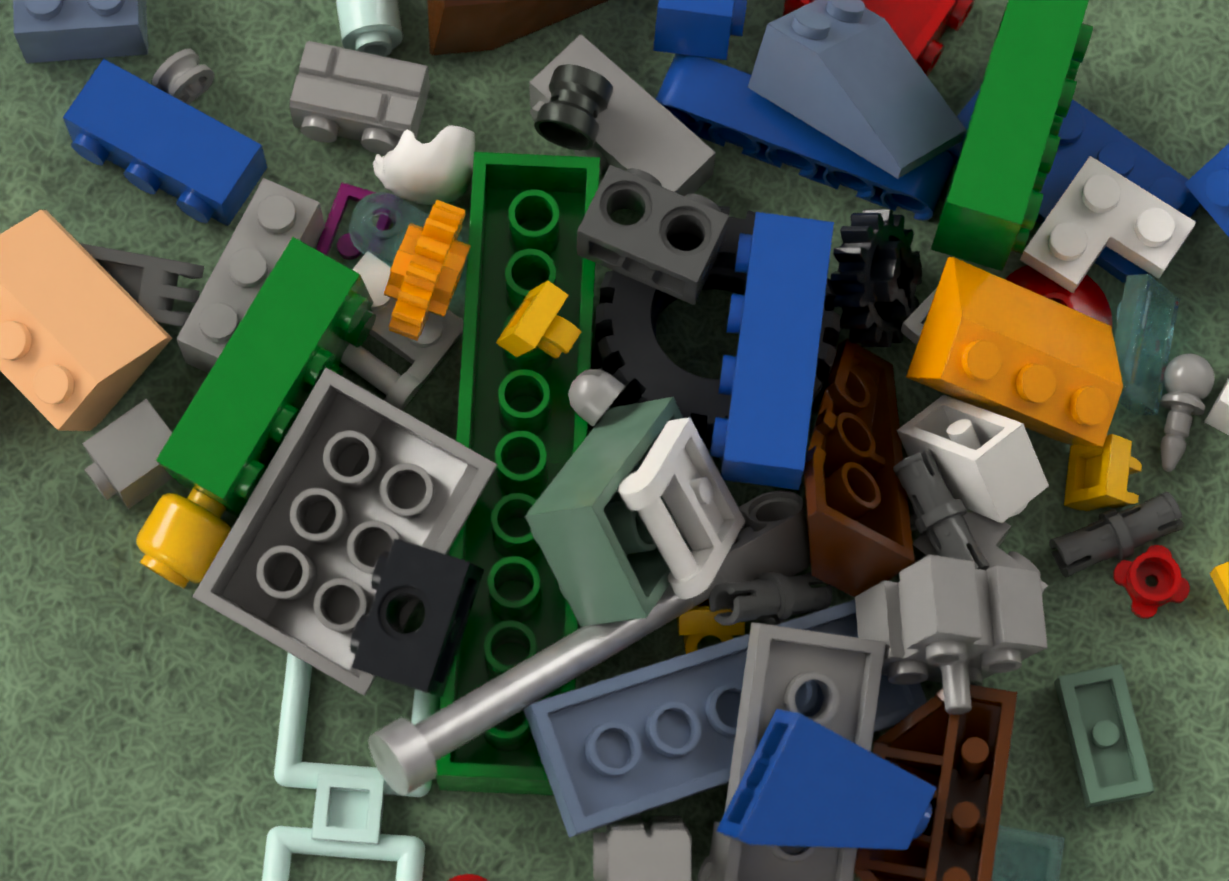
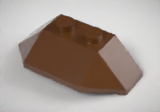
(968, 766)

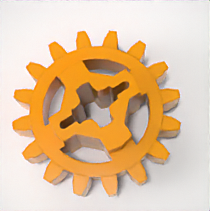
(426, 270)

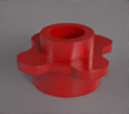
(1159, 564)

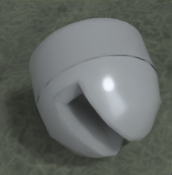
(593, 394)

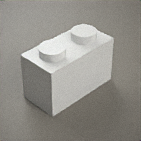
(979, 455)

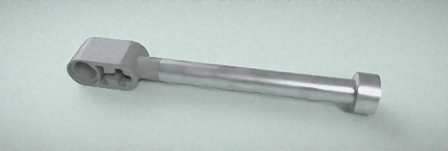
(405, 754)

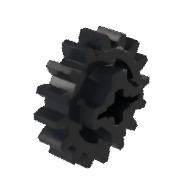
(876, 277)

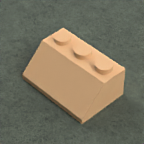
(68, 326)

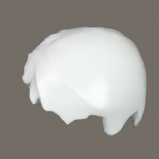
(431, 169)

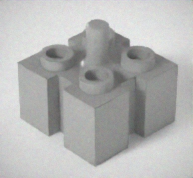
(954, 624)

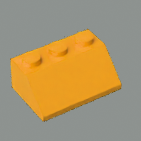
(1019, 356)

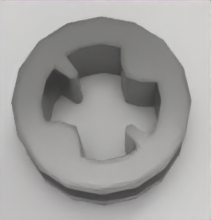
(183, 76)

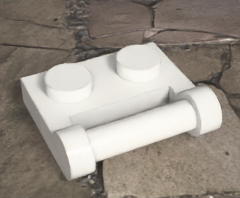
(425, 354)
(698, 499)

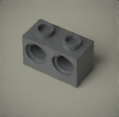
(643, 247)

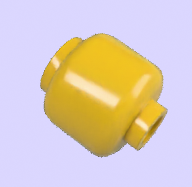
(183, 537)

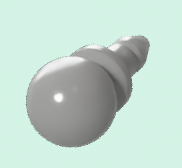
(1188, 382)

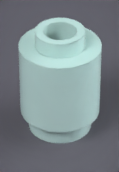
(370, 25)

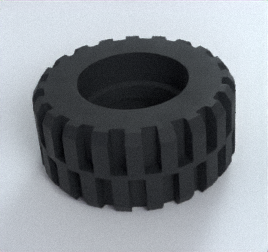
(629, 346)

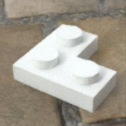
(1100, 212)

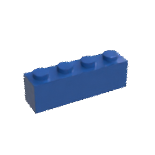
(776, 350)

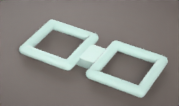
(347, 796)

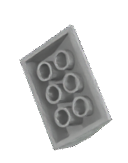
(325, 513)

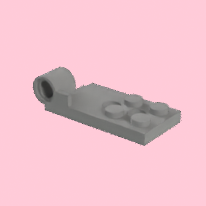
(775, 668)

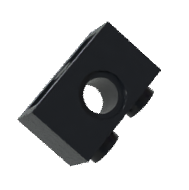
(448, 593)

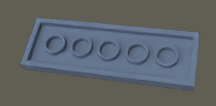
(669, 727)

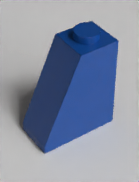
(824, 792)

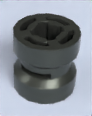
(575, 103)

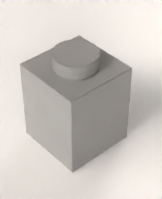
(127, 453)

